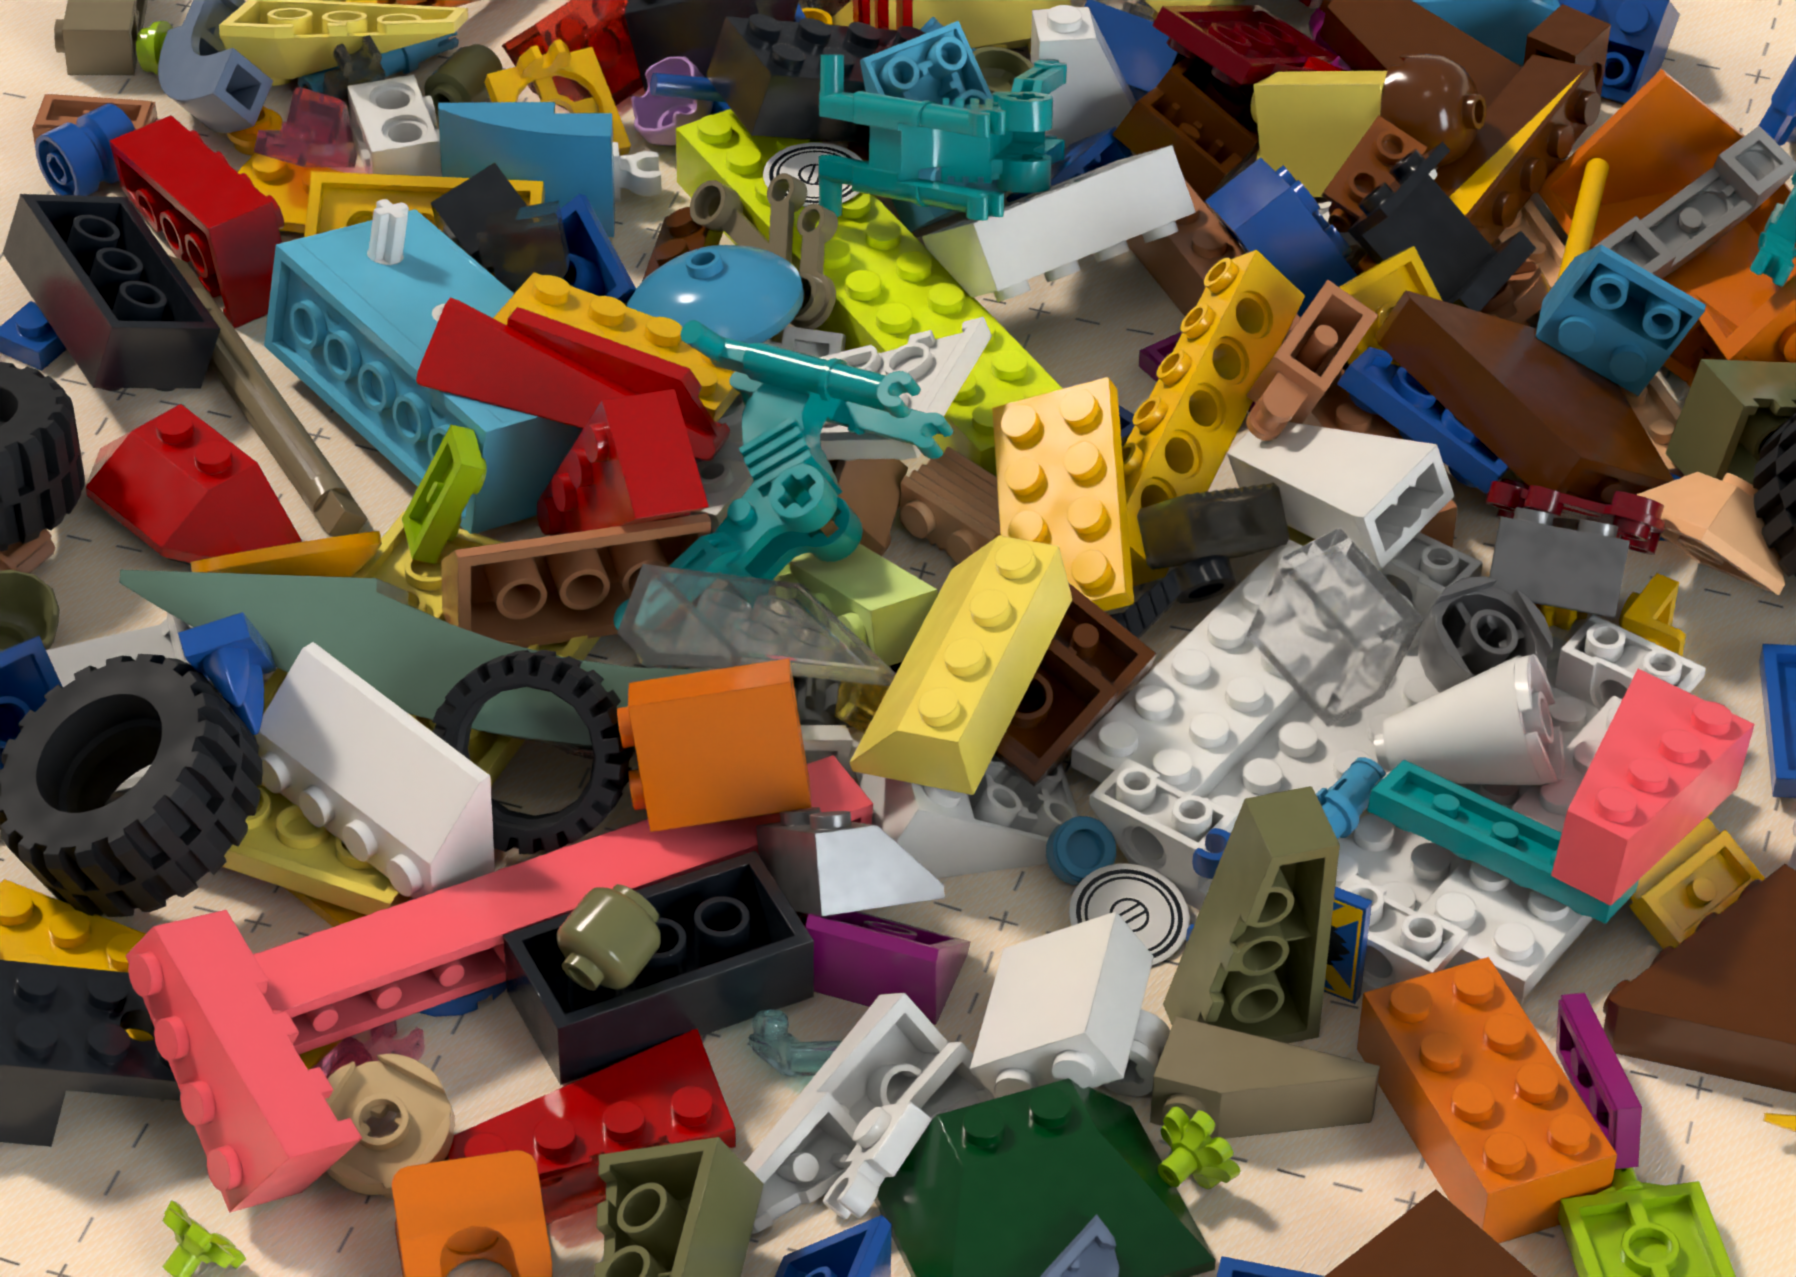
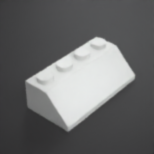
(1065, 224)
(376, 778)

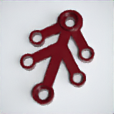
(1635, 515)

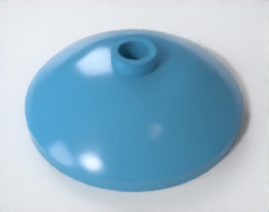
(728, 288)

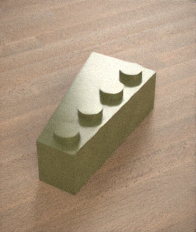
(1731, 416)
(1264, 924)

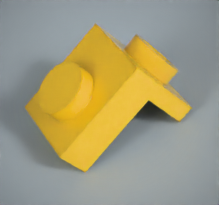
(1652, 614)

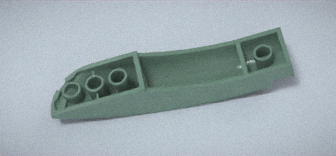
(381, 640)

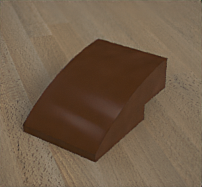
(1202, 121)
(1077, 683)

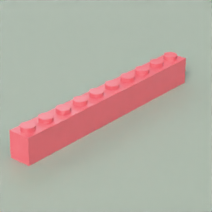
(454, 940)

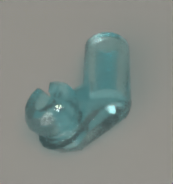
(785, 1051)

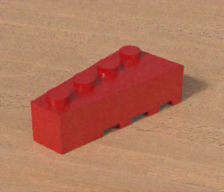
(625, 469)

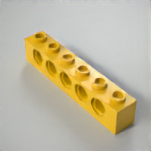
(1203, 388)

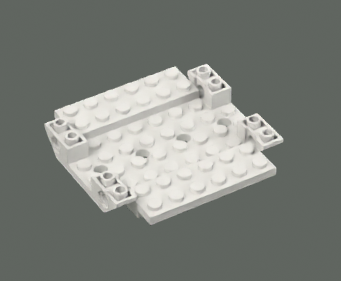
(1229, 728)

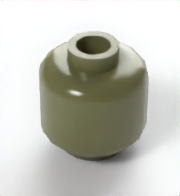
(608, 937)

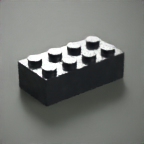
(773, 72)
(111, 292)
(722, 957)

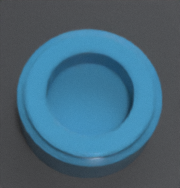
(1079, 848)

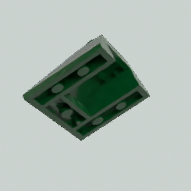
(1023, 1175)

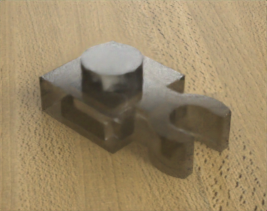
(353, 69)

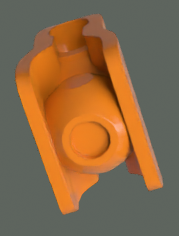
(471, 1212)

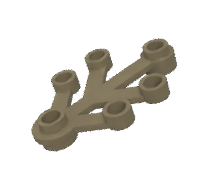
(721, 210)

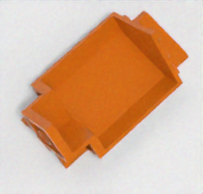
(1653, 152)

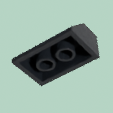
(689, 27)

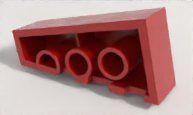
(204, 211)

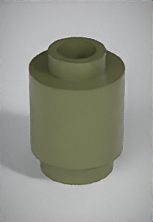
(463, 76)

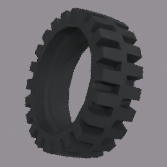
(596, 709)

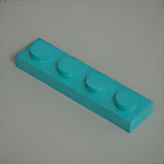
(1481, 833)

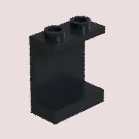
(1451, 248)

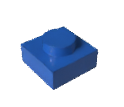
(30, 338)

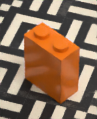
(716, 745)

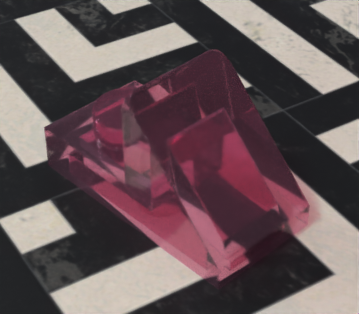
(314, 135)

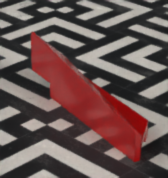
(554, 370)

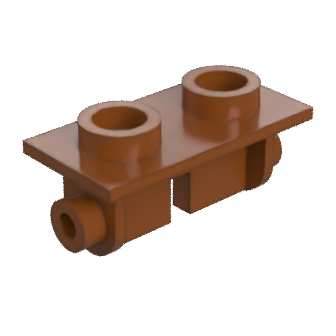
(1365, 170)

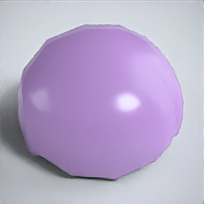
(660, 116)

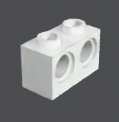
(395, 128)

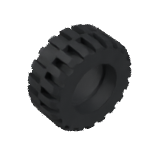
(37, 455)
(166, 825)

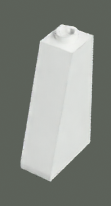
(1356, 481)

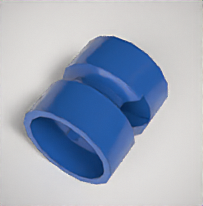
(80, 154)

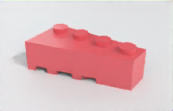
(1648, 785)
(236, 1062)

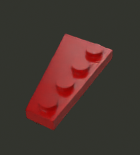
(611, 1111)

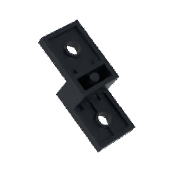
(70, 1034)

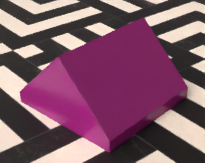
(872, 956)

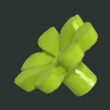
(1195, 1151)
(196, 1245)

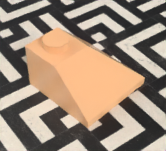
(1719, 527)

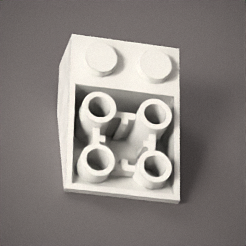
(977, 833)

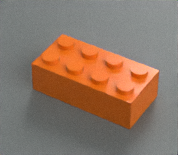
(1483, 1098)

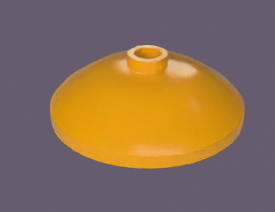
(321, 557)

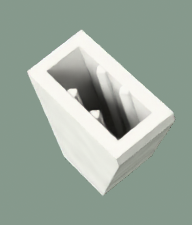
(1095, 88)

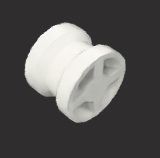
(1144, 1056)

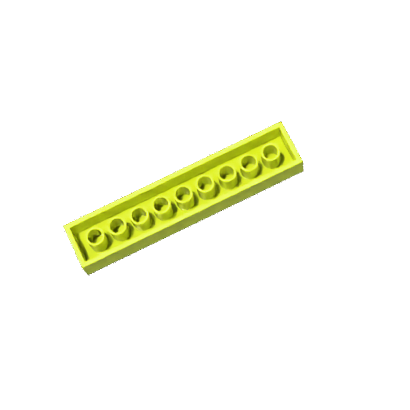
(880, 276)

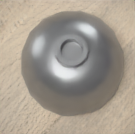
(1478, 629)

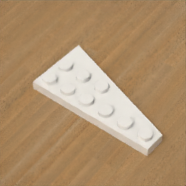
(935, 365)

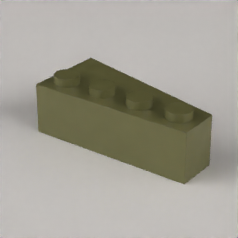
(676, 1211)

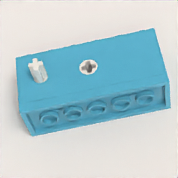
(354, 324)

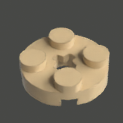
(422, 1120)

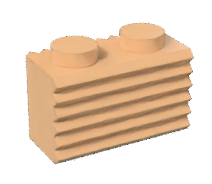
(951, 504)

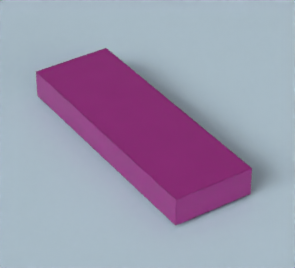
(1598, 1077)

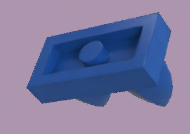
(234, 662)

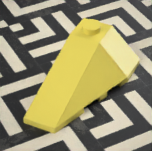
(301, 35)

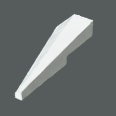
(882, 1061)

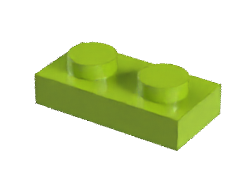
(443, 493)

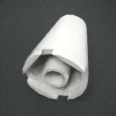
(1481, 730)

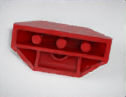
(188, 490)

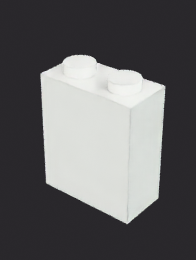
(1063, 1008)

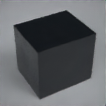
(465, 208)

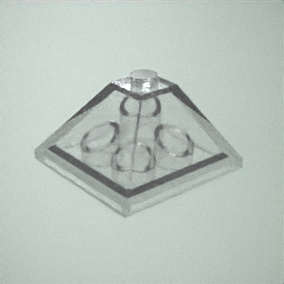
(738, 620)

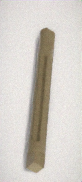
(277, 423)

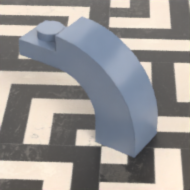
(206, 78)

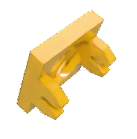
(558, 61)

